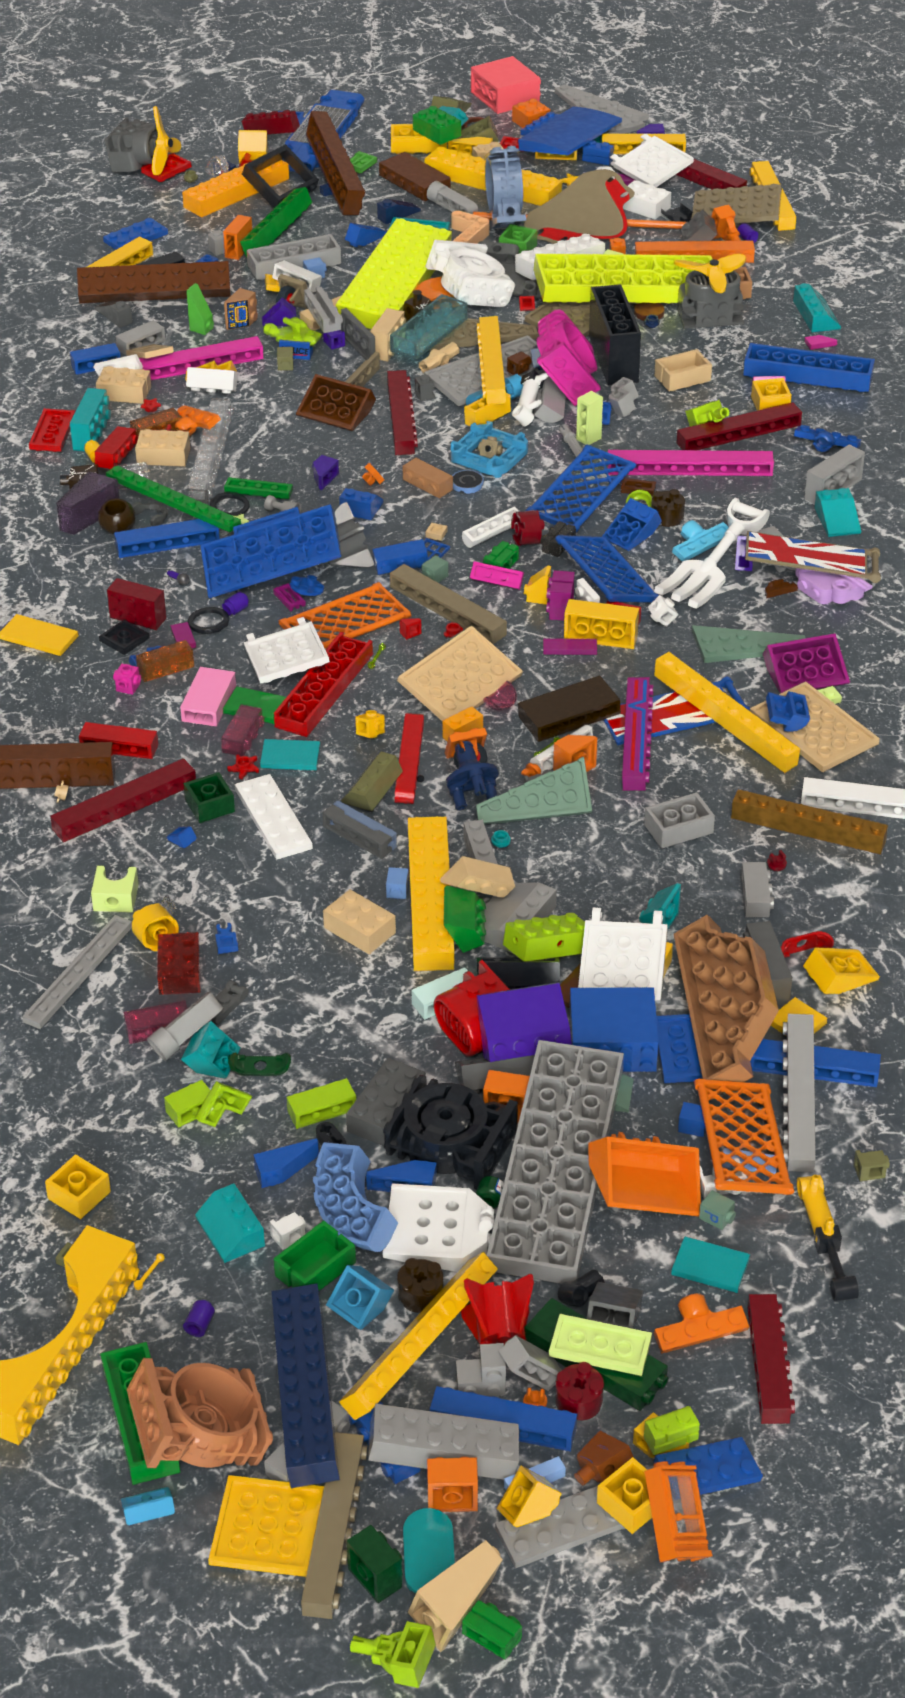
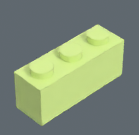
(589, 418)

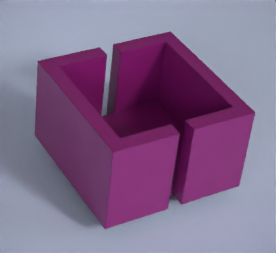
(559, 592)

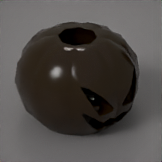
(116, 516)

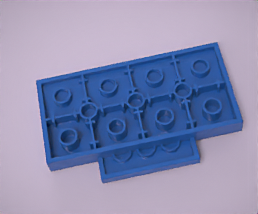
(565, 131)
(270, 549)

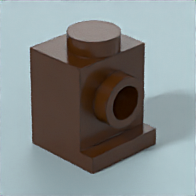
(518, 363)

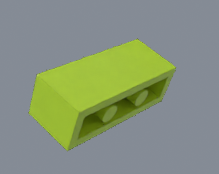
(320, 1103)

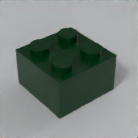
(209, 797)
(374, 1563)

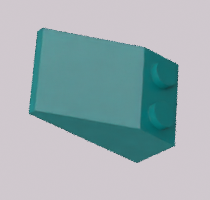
(837, 512)

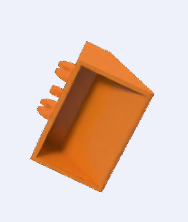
(646, 1174)

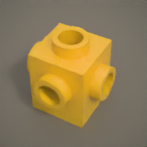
(370, 724)

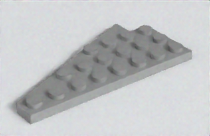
(631, 118)

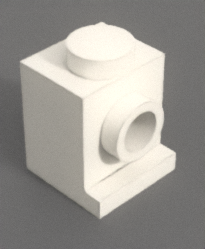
(287, 1230)

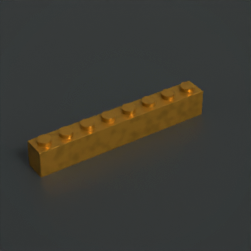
(809, 821)

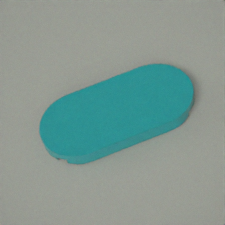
(427, 1546)

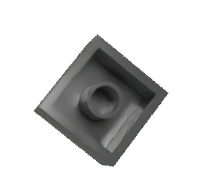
(699, 228)

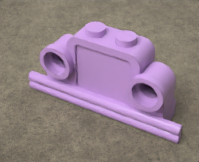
(831, 587)

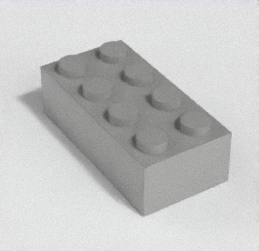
(835, 472)

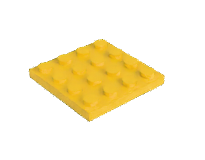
(266, 1526)

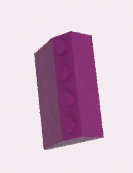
(809, 660)

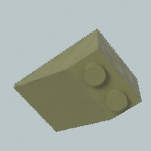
(439, 101)
(482, 128)

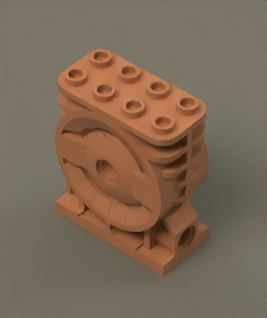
(209, 1406)

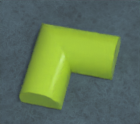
(218, 1100)

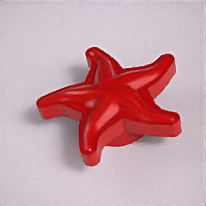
(244, 765)

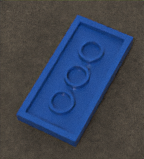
(147, 229)
(677, 1049)
(718, 1464)

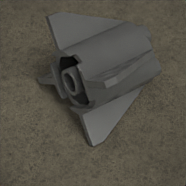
(351, 540)

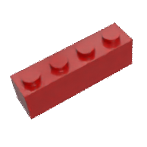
(115, 447)
(125, 740)

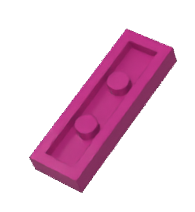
(496, 575)

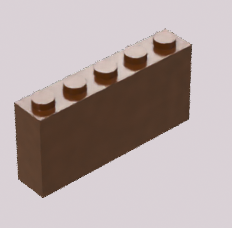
(411, 174)

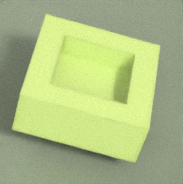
(832, 694)

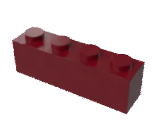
(272, 122)

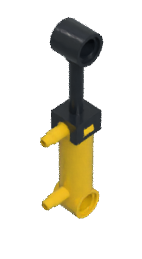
(827, 1235)

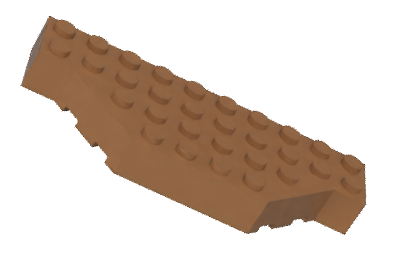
(726, 997)

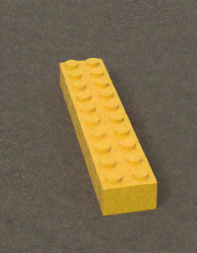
(471, 172)
(427, 864)

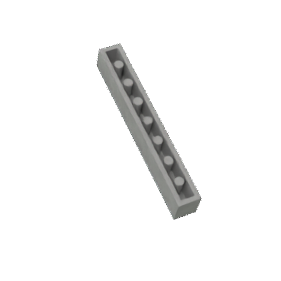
(800, 1093)

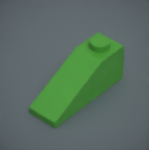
(199, 312)

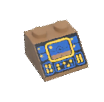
(240, 309)

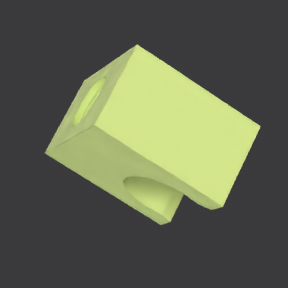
(114, 895)

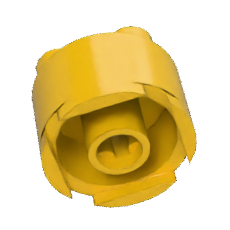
(153, 921)

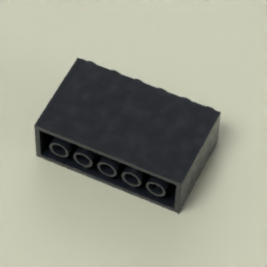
(614, 333)

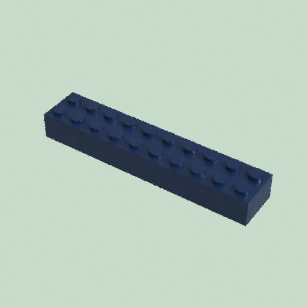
(304, 1386)

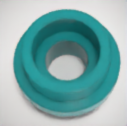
(500, 839)

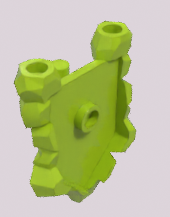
(295, 331)

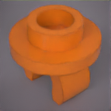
(531, 770)
(535, 1397)

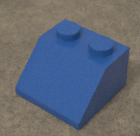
(362, 504)

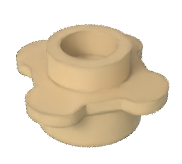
(61, 792)

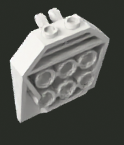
(438, 1225)

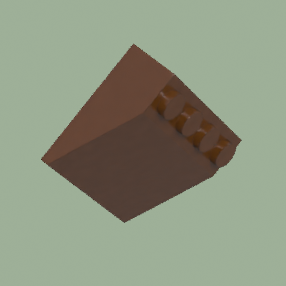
(336, 403)

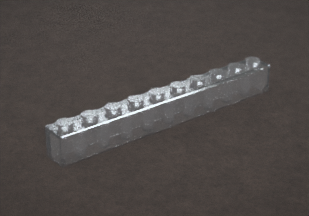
(210, 452)

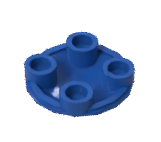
(306, 585)

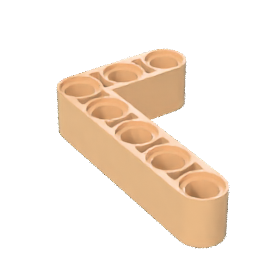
(472, 227)

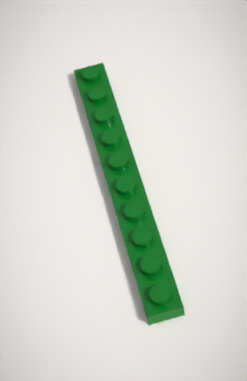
(174, 499)

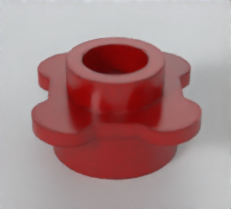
(452, 629)

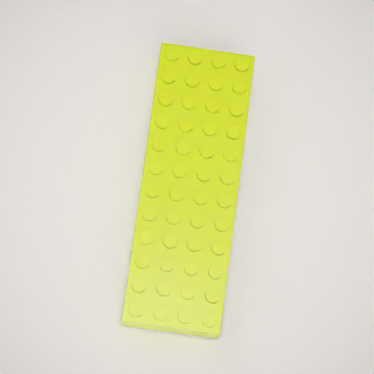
(392, 271)
(642, 277)

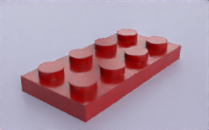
(51, 430)

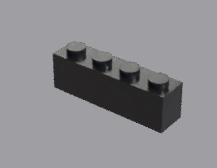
(516, 972)

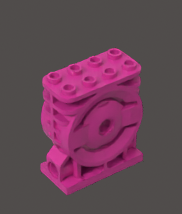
(566, 355)

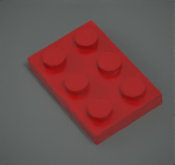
(173, 166)

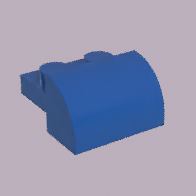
(788, 710)

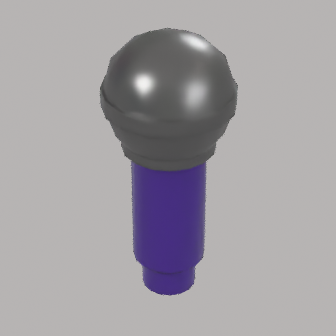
(182, 578)

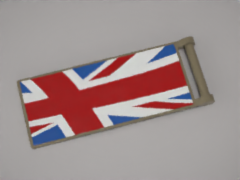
(812, 555)

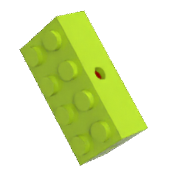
(545, 937)

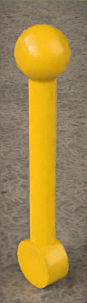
(138, 1284)

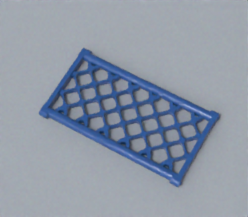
(566, 475)
(613, 595)

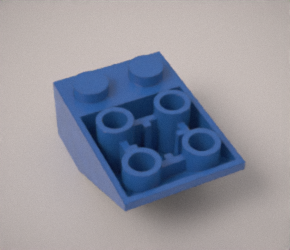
(633, 525)

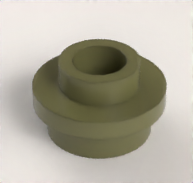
(190, 176)

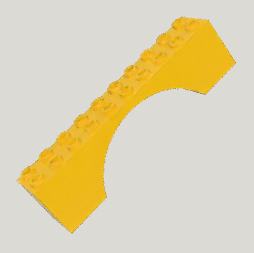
(99, 1274)

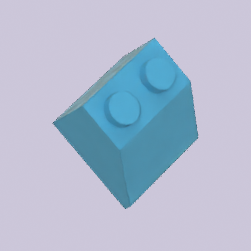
(359, 1296)

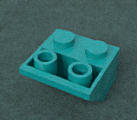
(209, 1051)

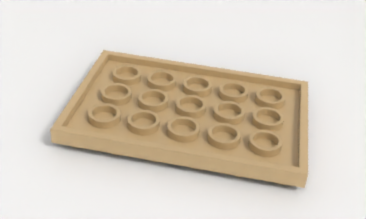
(459, 674)
(830, 733)

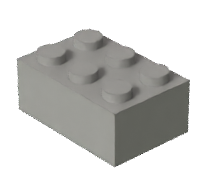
(679, 820)

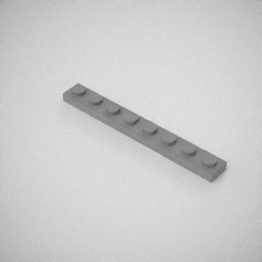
(77, 972)

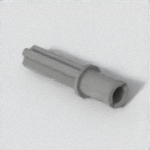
(570, 438)

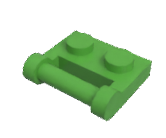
(362, 161)

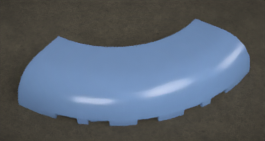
(343, 1199)

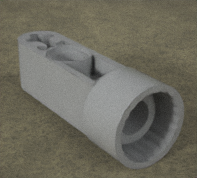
(450, 199)
(168, 1039)

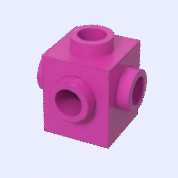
(127, 678)

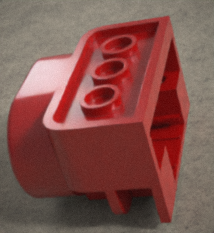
(458, 1009)

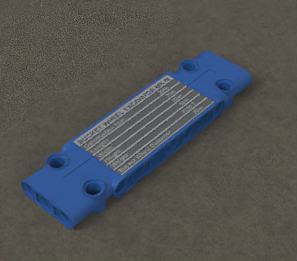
(341, 108)

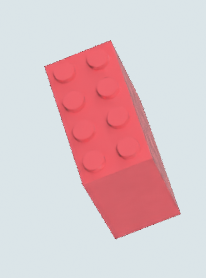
(504, 84)

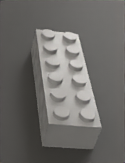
(263, 259)
(415, 1435)

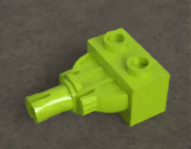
(706, 413)
(400, 1653)

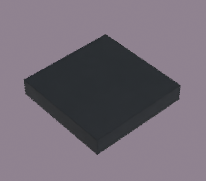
(124, 637)

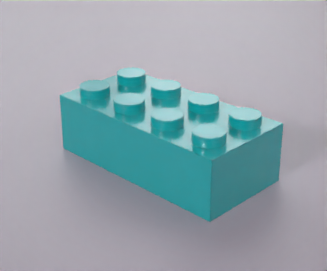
(90, 418)

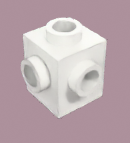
(663, 610)

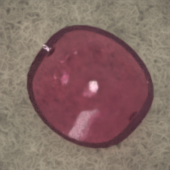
(502, 698)

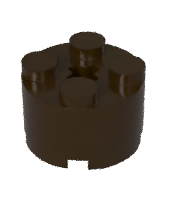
(669, 506)
(419, 1283)

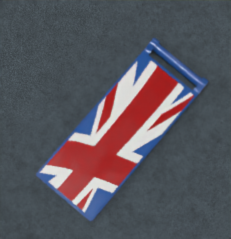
(671, 713)

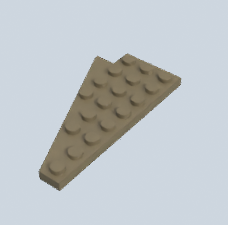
(466, 333)

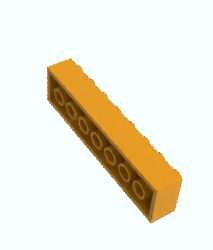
(229, 189)

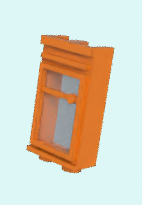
(677, 1512)

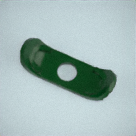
(245, 1064)

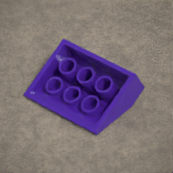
(520, 1018)

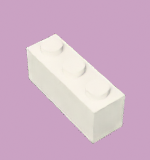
(312, 279)
(211, 380)

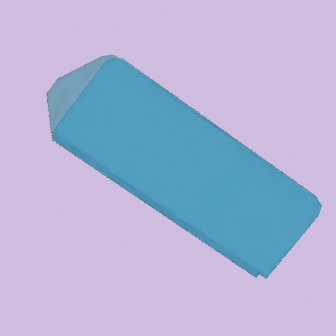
(148, 1506)

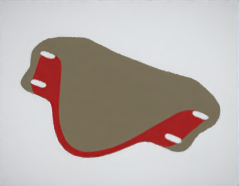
(584, 207)

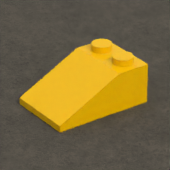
(839, 969)

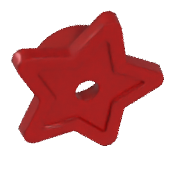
(150, 405)

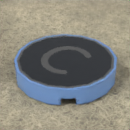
(467, 481)

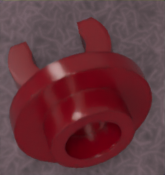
(776, 862)

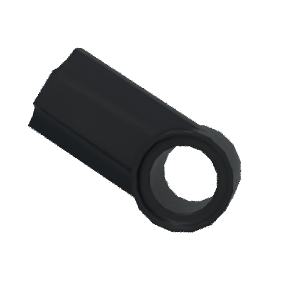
(580, 1289)

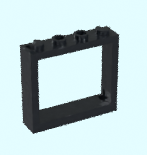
(284, 152)

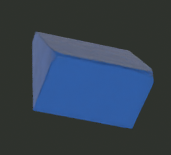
(182, 836)

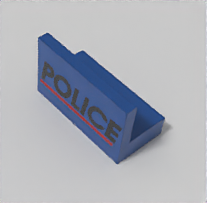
(301, 350)

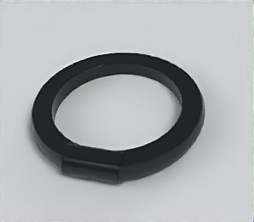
(220, 496)
(207, 630)

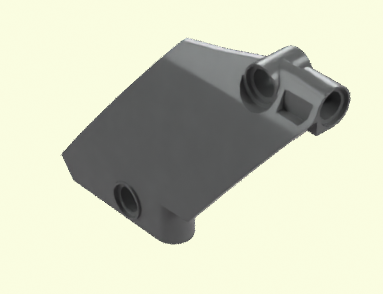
(505, 254)

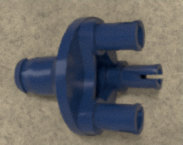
(471, 776)

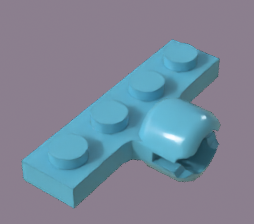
(698, 539)

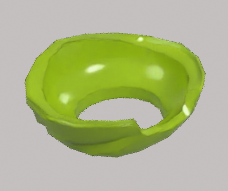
(640, 495)

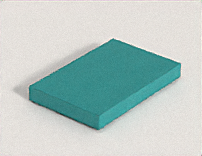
(290, 754)
(710, 1264)

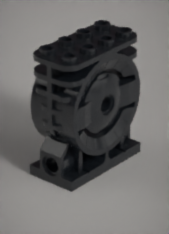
(447, 1139)

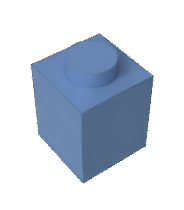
(315, 265)
(397, 883)

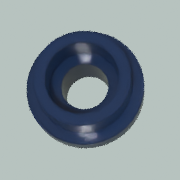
(652, 321)

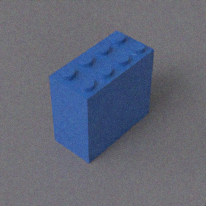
(617, 1022)

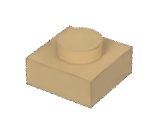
(436, 531)

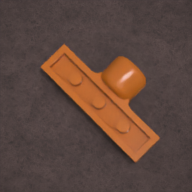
(195, 418)
(699, 1324)

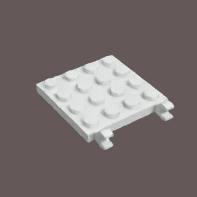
(652, 161)
(286, 651)
(623, 954)

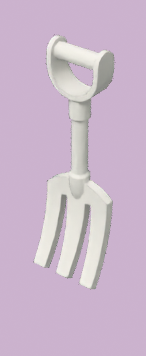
(708, 568)

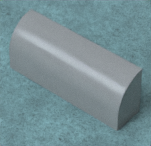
(552, 402)

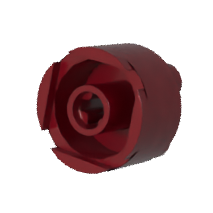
(527, 527)
(580, 1390)

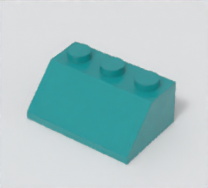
(230, 1224)

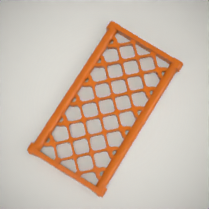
(340, 603)
(770, 1129)

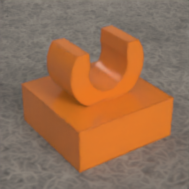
(372, 475)

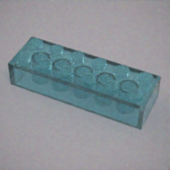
(428, 327)

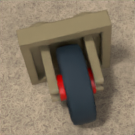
(291, 290)

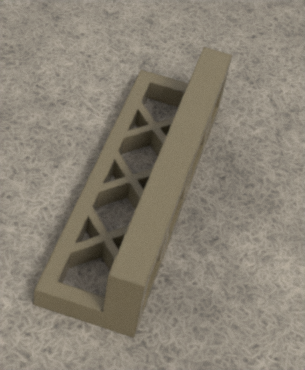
(365, 371)

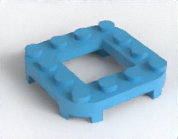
(462, 450)

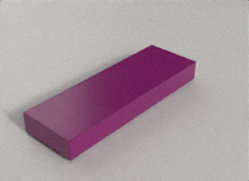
(569, 646)

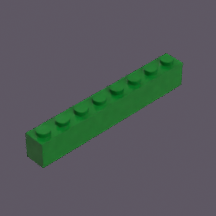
(277, 220)

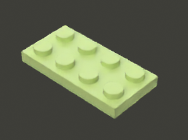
(600, 1344)

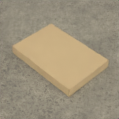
(150, 351)

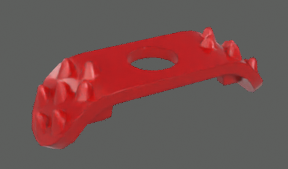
(814, 940)

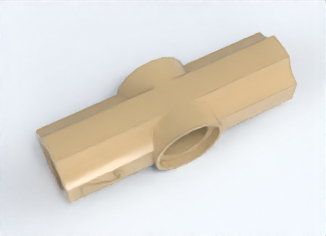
(439, 357)

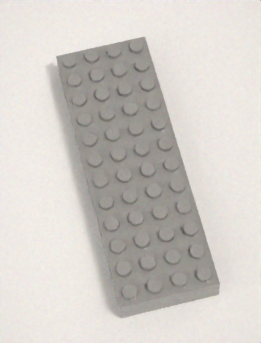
(548, 1179)

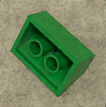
(464, 917)

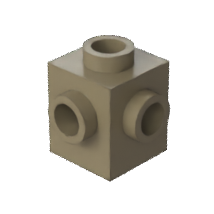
(496, 447)

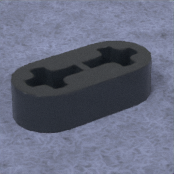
(335, 1136)

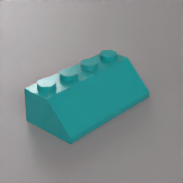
(814, 309)

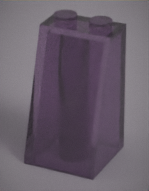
(83, 501)

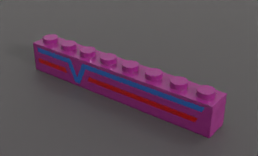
(636, 734)

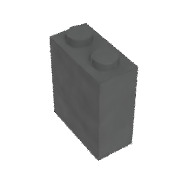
(615, 1305)

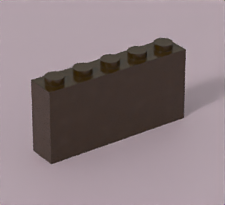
(569, 708)

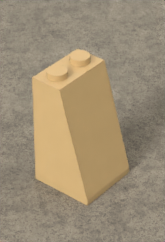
(454, 1592)

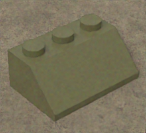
(374, 782)

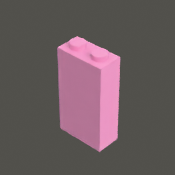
(208, 696)

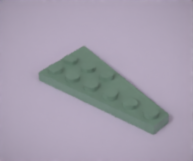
(734, 644)
(547, 796)

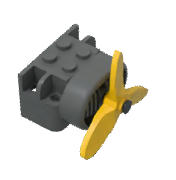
(139, 144)
(711, 293)

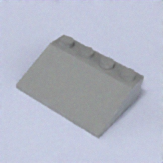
(522, 903)

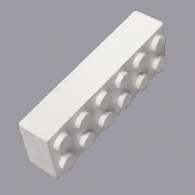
(575, 245)

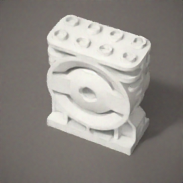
(471, 273)

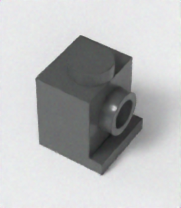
(424, 387)

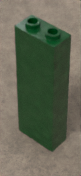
(628, 1387)

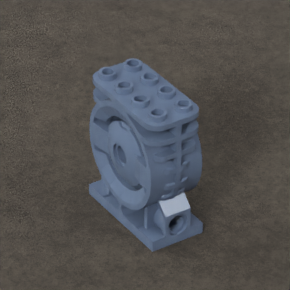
(504, 187)

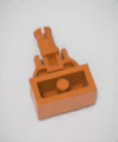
(725, 224)

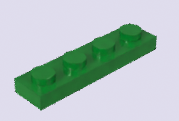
(258, 488)

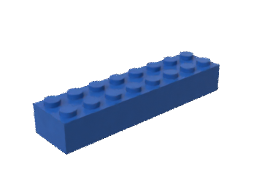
(809, 367)

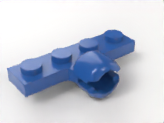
(825, 440)

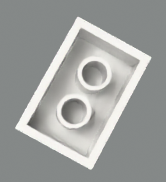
(647, 200)

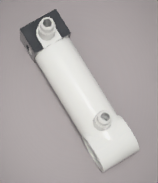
(531, 383)

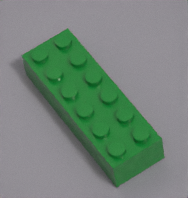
(118, 1370)

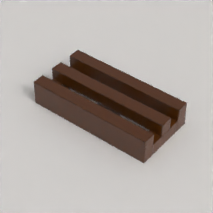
(631, 485)

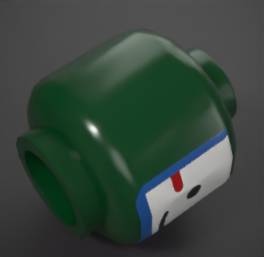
(490, 1190)

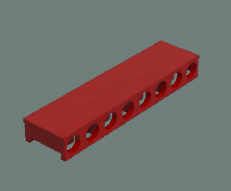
(323, 686)

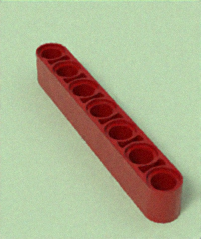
(409, 758)

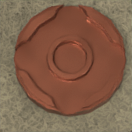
(646, 308)

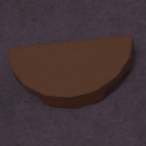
(779, 587)

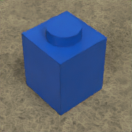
(691, 1120)

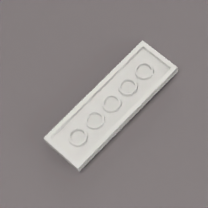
(273, 816)

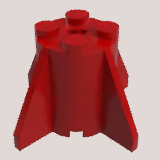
(498, 1310)

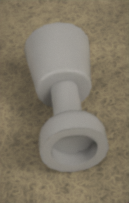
(271, 503)

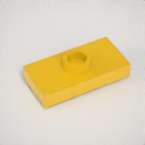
(271, 284)

